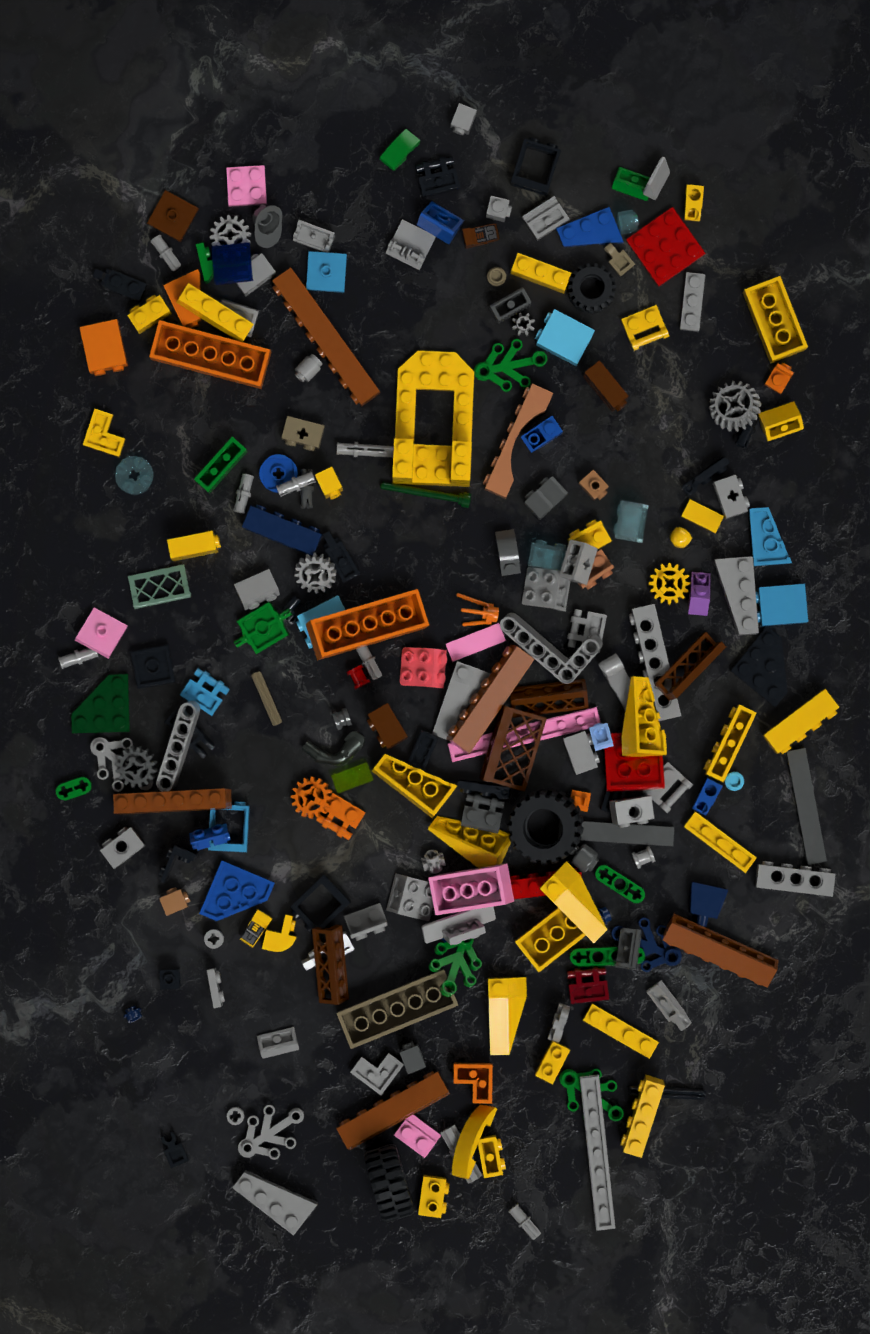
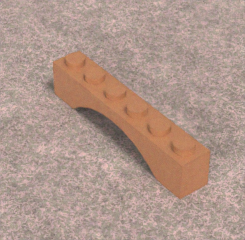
(534, 405)

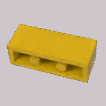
(540, 273)

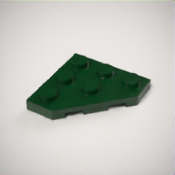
(105, 708)

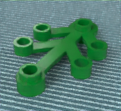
(507, 366)
(457, 961)
(576, 1084)

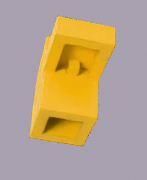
(278, 941)

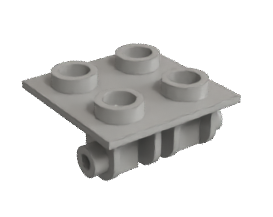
(410, 244)

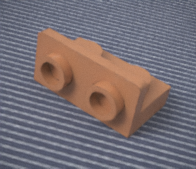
(600, 568)

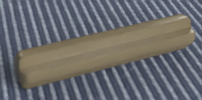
(266, 698)

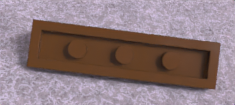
(696, 669)
(549, 694)
(334, 966)

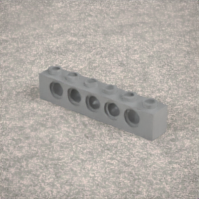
(649, 614)

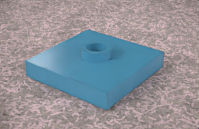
(326, 272)

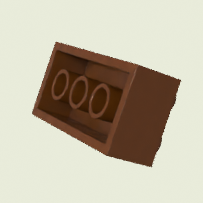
(387, 726)

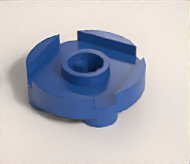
(271, 465)

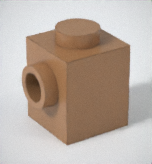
(594, 485)
(174, 901)

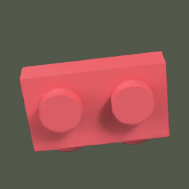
(423, 667)

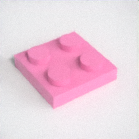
(246, 186)

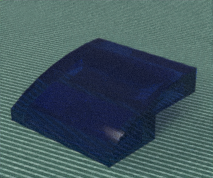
(232, 263)

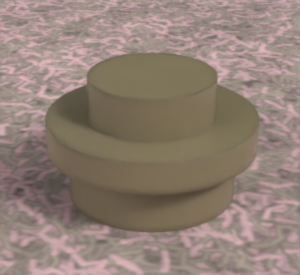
(496, 276)

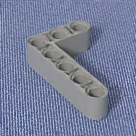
(549, 650)

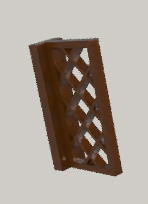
(497, 742)

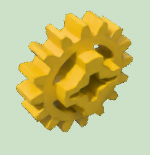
(675, 590)

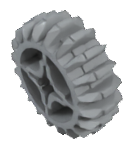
(745, 415)

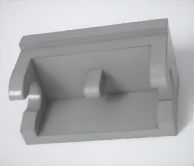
(313, 236)

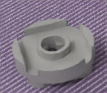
(559, 1022)

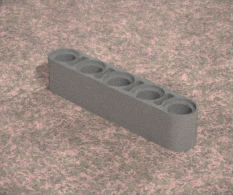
(171, 752)

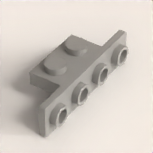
(459, 926)

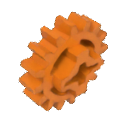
(309, 804)

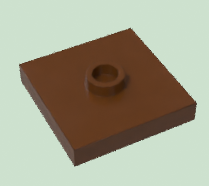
(172, 216)

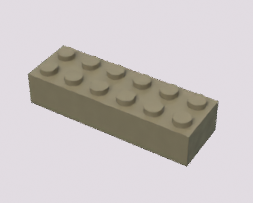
(395, 1009)

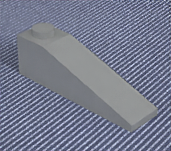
(462, 686)

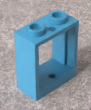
(233, 847)

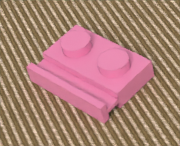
(417, 1135)

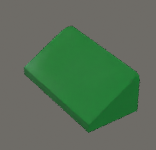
(630, 183)

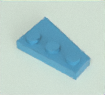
(765, 539)

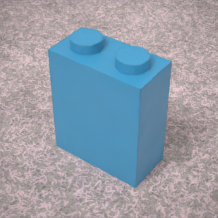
(782, 605)

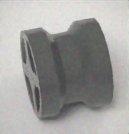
(341, 718)

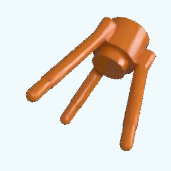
(490, 613)

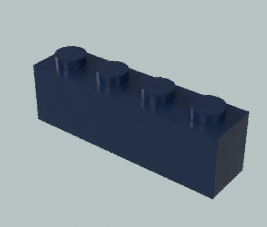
(281, 530)

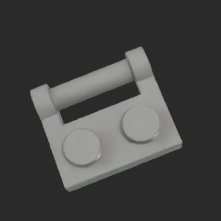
(671, 775)

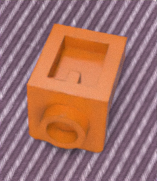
(779, 377)

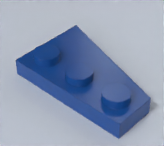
(590, 230)

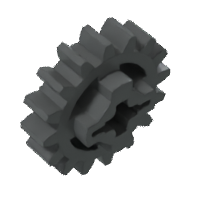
(138, 774)

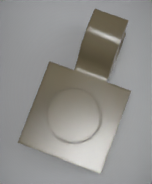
(620, 261)

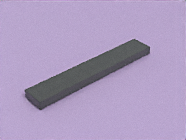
(806, 806)
(632, 835)

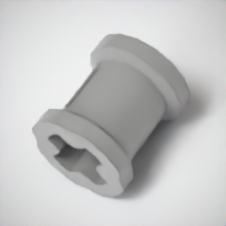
(643, 857)

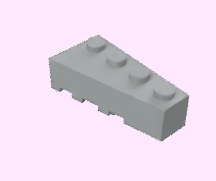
(738, 585)
(277, 1202)

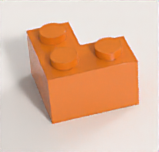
(477, 1074)

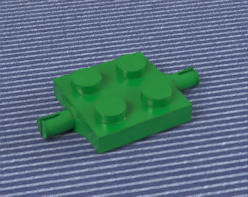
(263, 628)

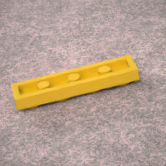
(720, 842)
(620, 1031)

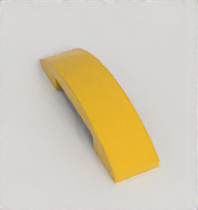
(469, 1139)

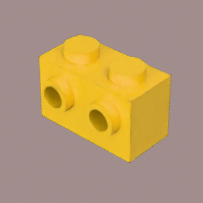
(149, 313)
(780, 421)
(489, 1154)
(432, 1196)

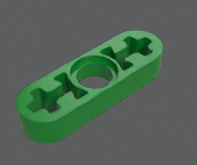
(610, 872)

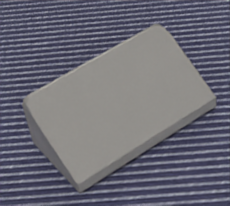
(657, 179)
(278, 1042)

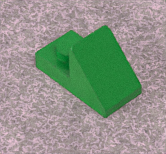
(206, 266)

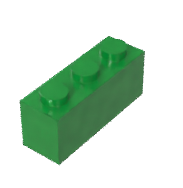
(220, 465)

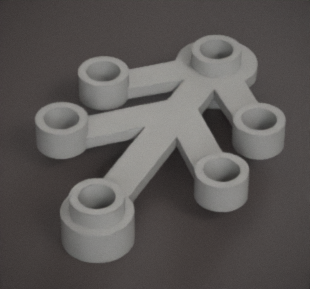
(114, 758)
(268, 1134)

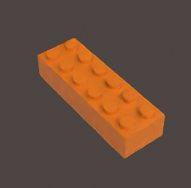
(210, 354)
(367, 624)

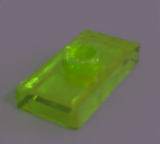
(352, 777)

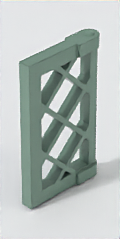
(147, 575)

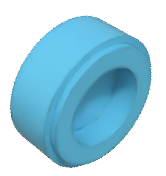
(734, 781)

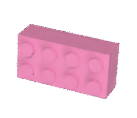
(471, 889)

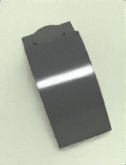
(508, 552)

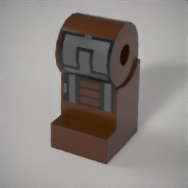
(480, 235)

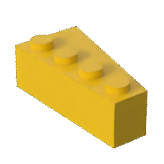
(414, 784)

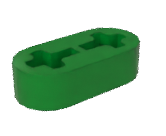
(75, 793)

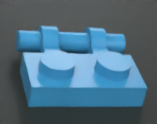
(207, 700)

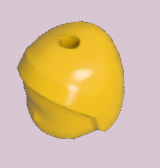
(680, 537)

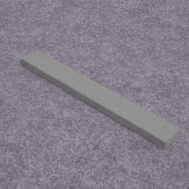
(597, 1152)

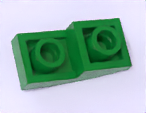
(399, 149)

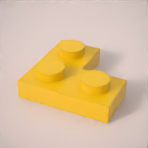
(98, 436)

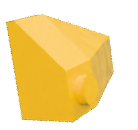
(641, 726)
(475, 845)
(572, 897)
(506, 1005)

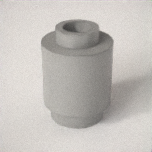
(308, 368)

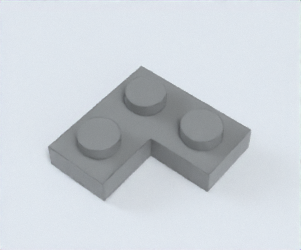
(380, 1077)

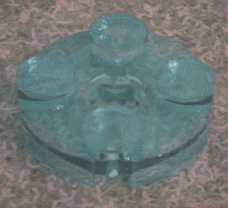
(144, 480)

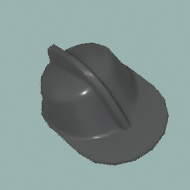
(267, 225)

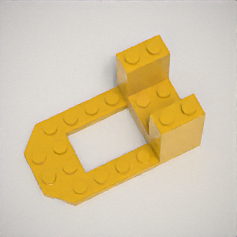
(433, 463)

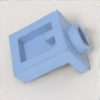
(601, 736)

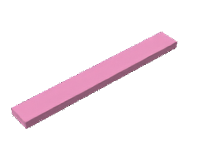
(553, 727)

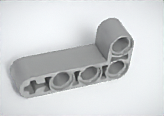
(617, 677)

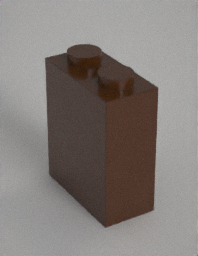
(606, 387)

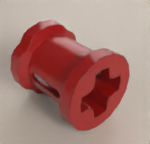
(358, 677)

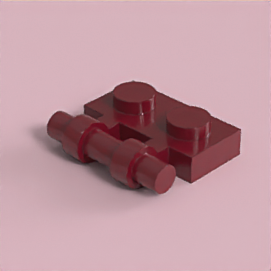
(588, 991)

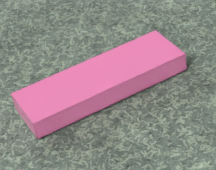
(475, 642)

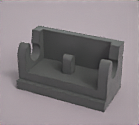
(628, 948)

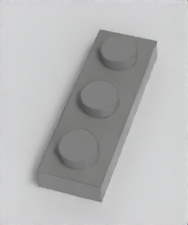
(692, 301)

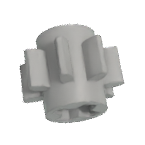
(526, 319)
(433, 861)

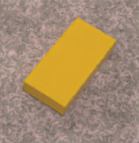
(702, 516)

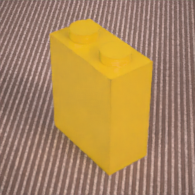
(193, 545)

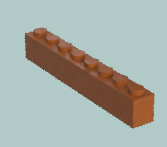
(325, 336)

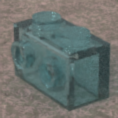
(631, 521)
(546, 556)

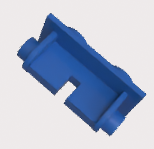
(200, 838)

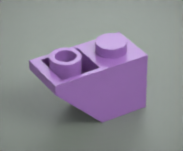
(699, 593)

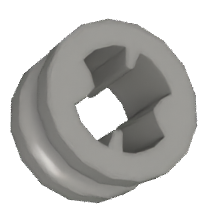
(230, 1112)

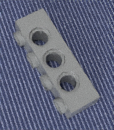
(825, 886)

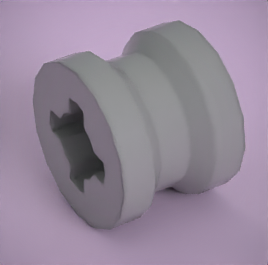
(214, 938)

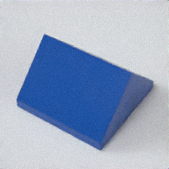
(439, 222)

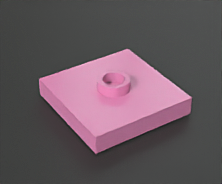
(101, 633)

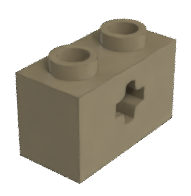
(313, 430)

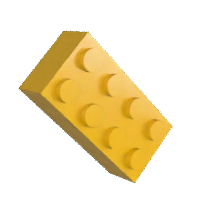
(775, 319)
(549, 939)

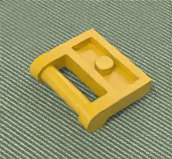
(641, 322)

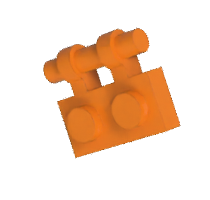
(344, 811)

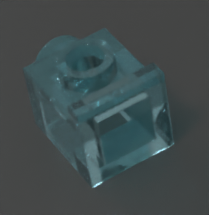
(627, 221)

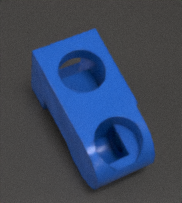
(707, 795)

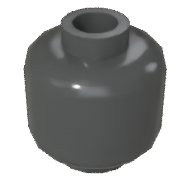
(584, 858)

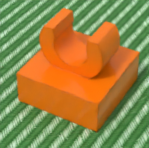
(581, 799)

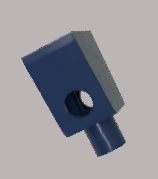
(706, 902)

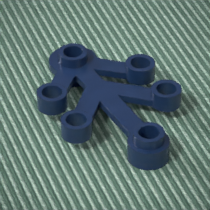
(651, 947)

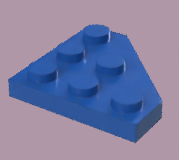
(234, 892)

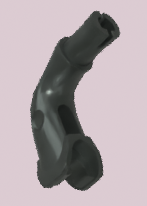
(353, 744)

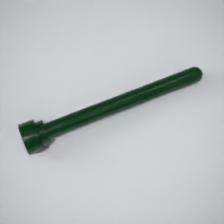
(462, 499)

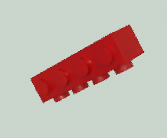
(530, 886)

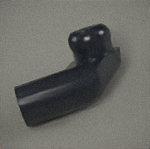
(291, 604)

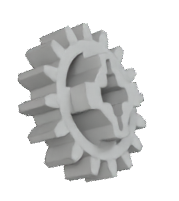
(221, 236)
(315, 565)

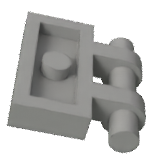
(593, 626)

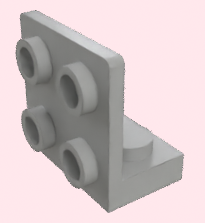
(545, 589)
(410, 897)
(366, 921)

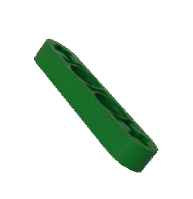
(607, 959)

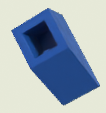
(542, 434)

